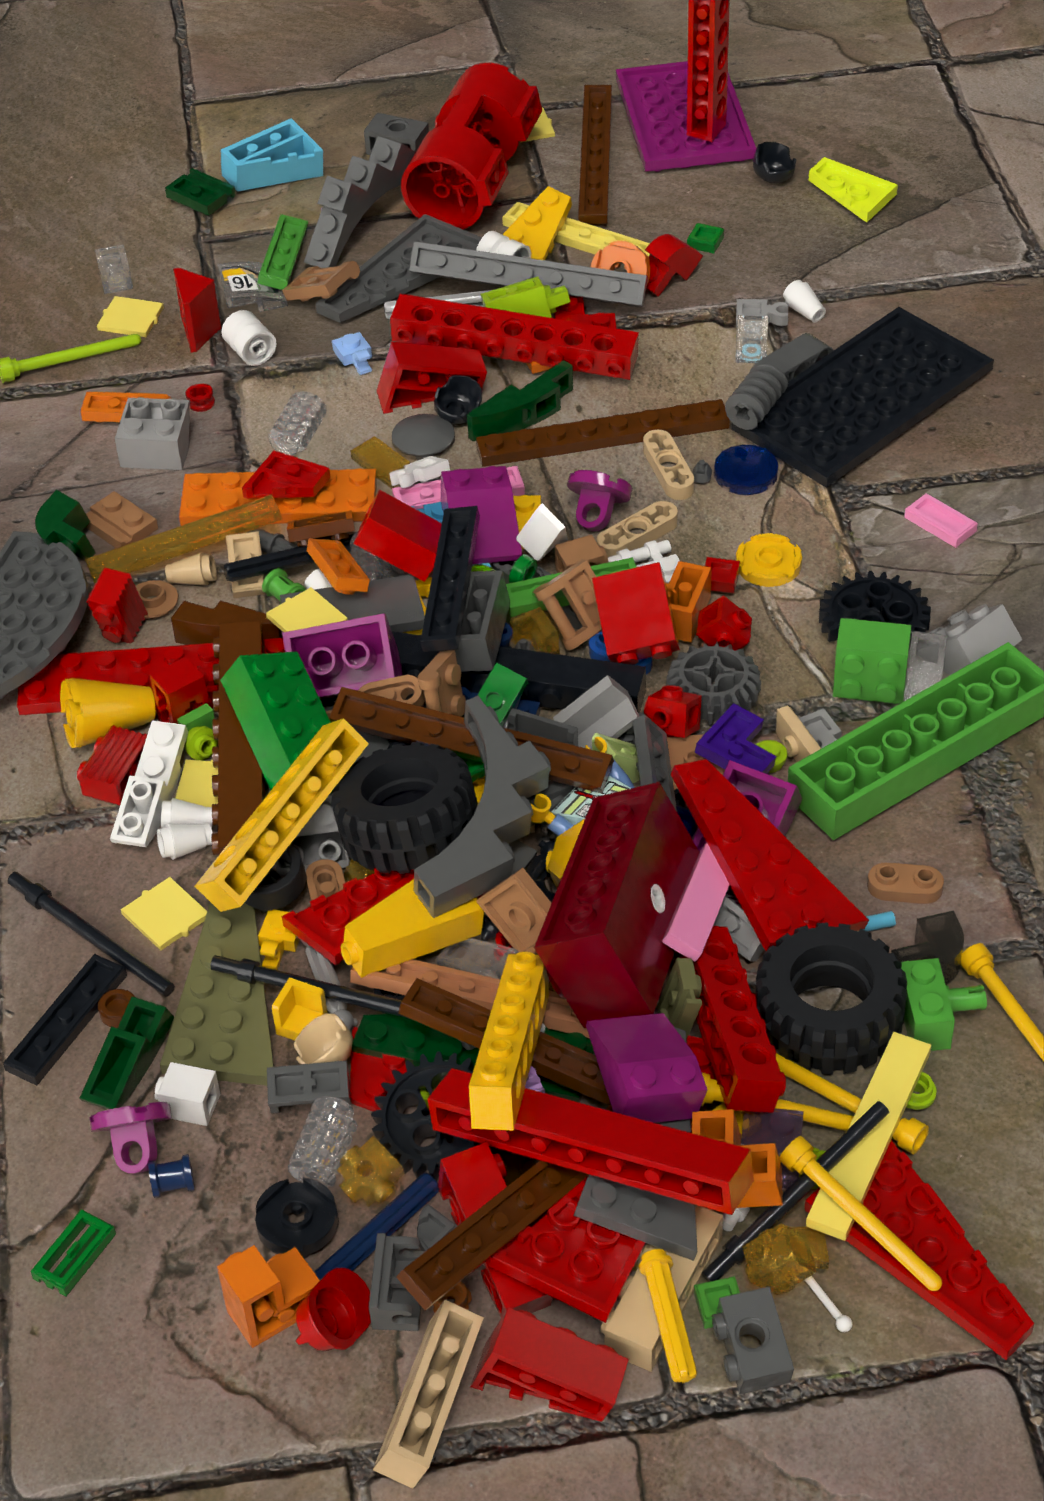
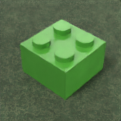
(871, 660)

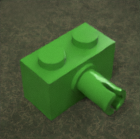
(932, 1003)

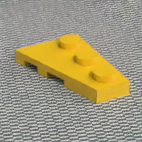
(541, 222)

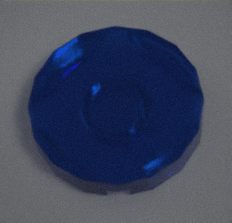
(746, 469)

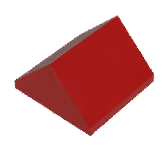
(197, 307)

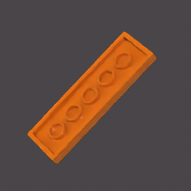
(216, 492)

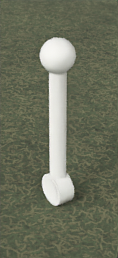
(843, 1322)

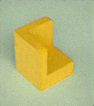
(296, 1007)

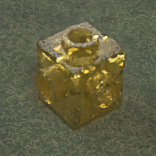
(369, 1158)
(779, 1259)

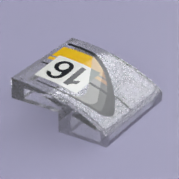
(241, 287)

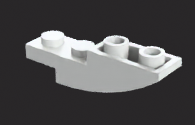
(153, 783)

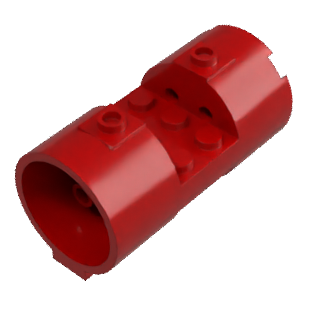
(466, 154)

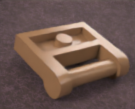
(320, 281)
(579, 591)
(442, 684)

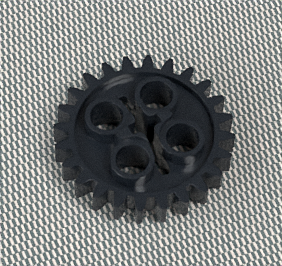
(873, 600)
(405, 1132)

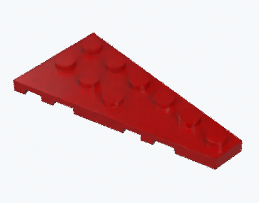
(764, 869)
(923, 1222)
(572, 1258)

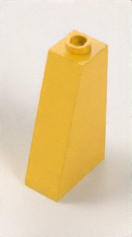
(404, 930)

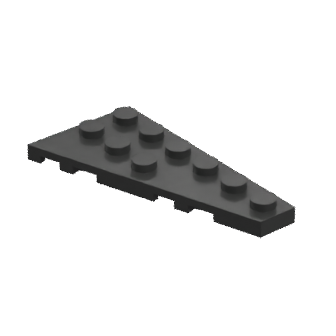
(388, 270)
(641, 1213)

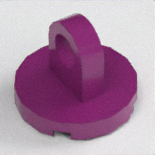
(597, 491)
(130, 1126)

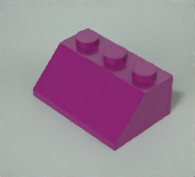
(346, 653)

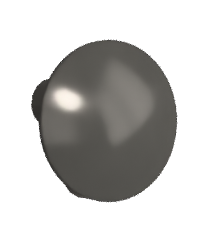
(423, 435)

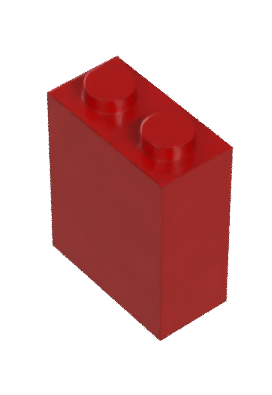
(400, 535)
(636, 614)

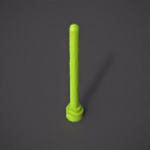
(12, 368)

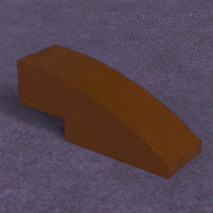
(201, 624)

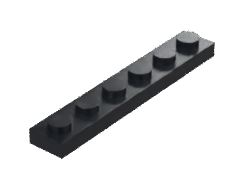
(450, 579)

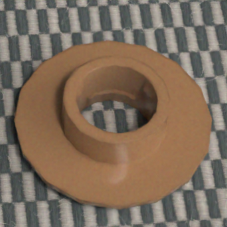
(162, 604)

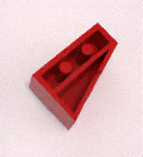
(417, 370)
(550, 1365)

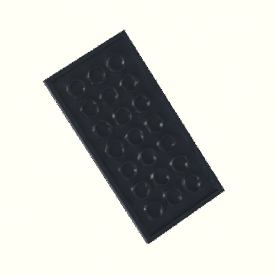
(866, 395)

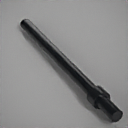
(41, 897)
(251, 972)
(733, 1248)

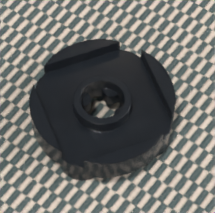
(308, 1235)

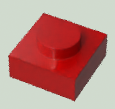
(723, 574)

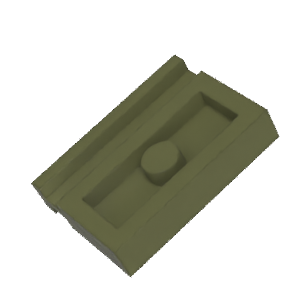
(679, 995)

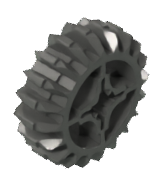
(732, 671)

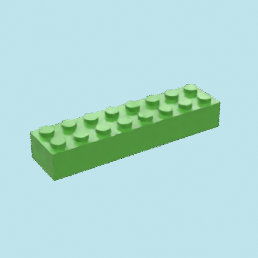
(919, 740)

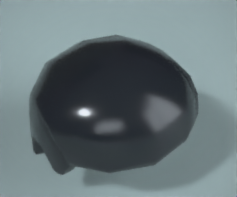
(773, 162)
(457, 399)

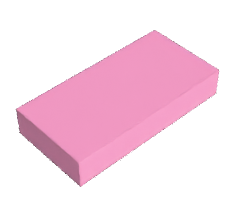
(941, 520)

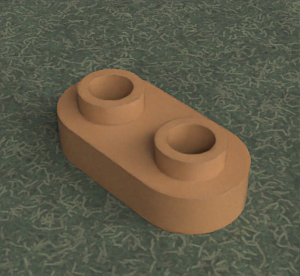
(397, 689)
(324, 878)
(905, 883)

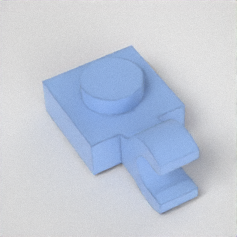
(353, 350)

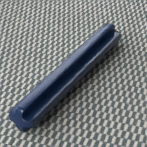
(386, 1222)

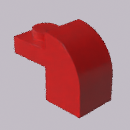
(667, 258)

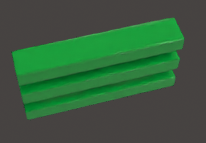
(79, 1255)

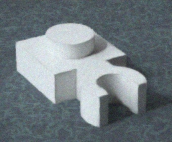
(422, 470)

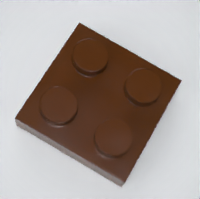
(333, 525)

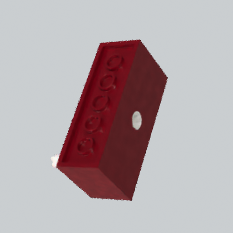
(617, 904)

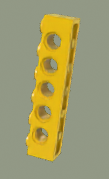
(281, 815)
(509, 1043)

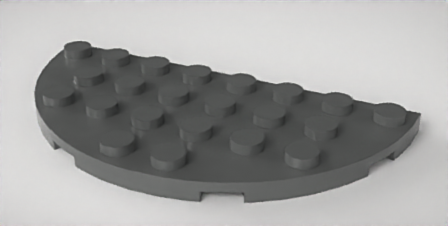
(39, 605)

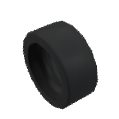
(285, 890)

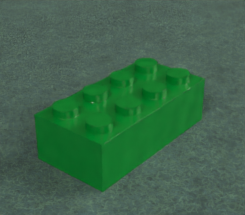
(274, 708)

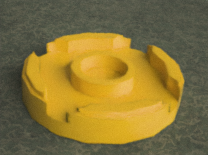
(769, 560)

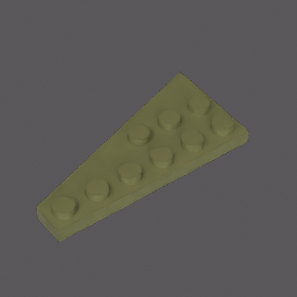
(218, 1018)

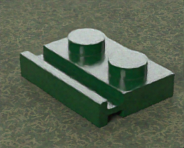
(200, 191)

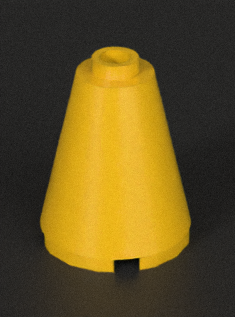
(97, 705)

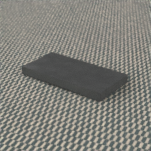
(393, 596)

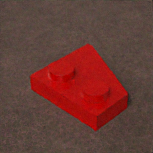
(286, 478)

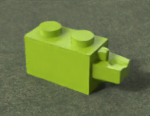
(527, 298)

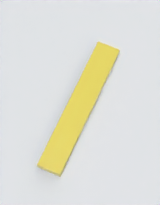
(578, 234)
(893, 1086)

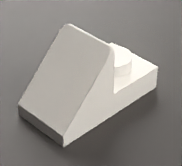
(541, 533)

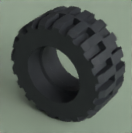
(403, 806)
(837, 959)

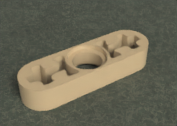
(659, 438)
(655, 520)

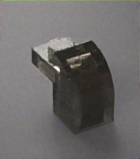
(939, 938)

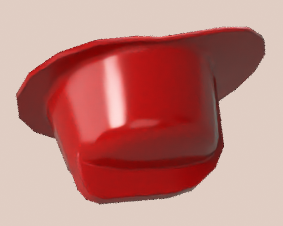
(334, 1311)

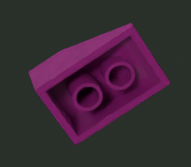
(493, 494)
(770, 795)
(647, 1068)

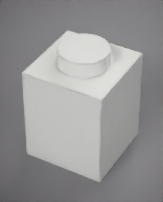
(189, 1092)

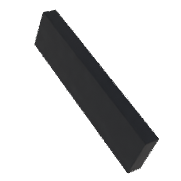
(64, 1020)

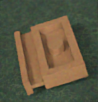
(120, 521)

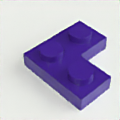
(731, 741)

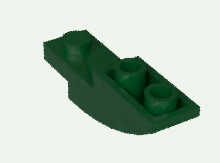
(521, 408)

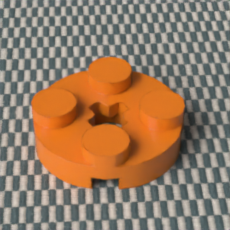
(622, 253)

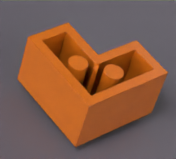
(688, 594)
(766, 1164)
(264, 1294)

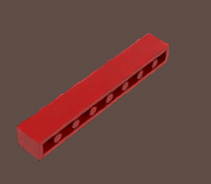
(605, 1145)

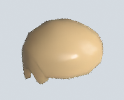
(324, 1040)

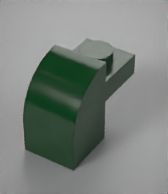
(62, 521)

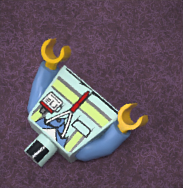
(578, 801)

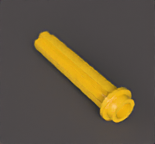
(657, 1268)

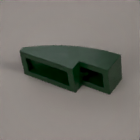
(127, 1054)

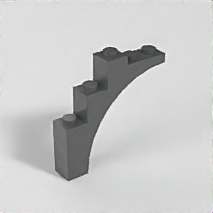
(349, 199)
(482, 851)

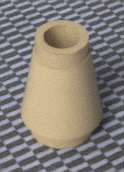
(192, 570)

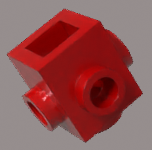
(724, 624)
(674, 711)

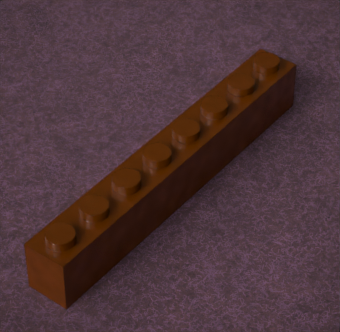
(239, 778)

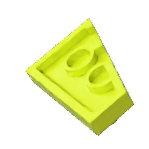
(853, 188)

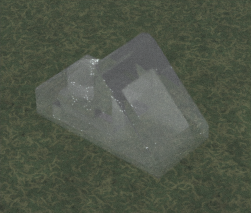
(924, 662)

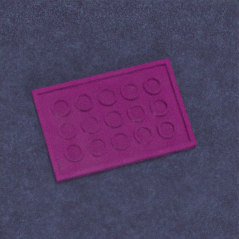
(658, 117)

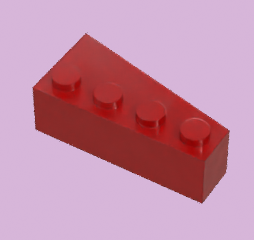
(469, 1183)

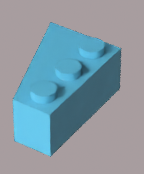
(272, 158)

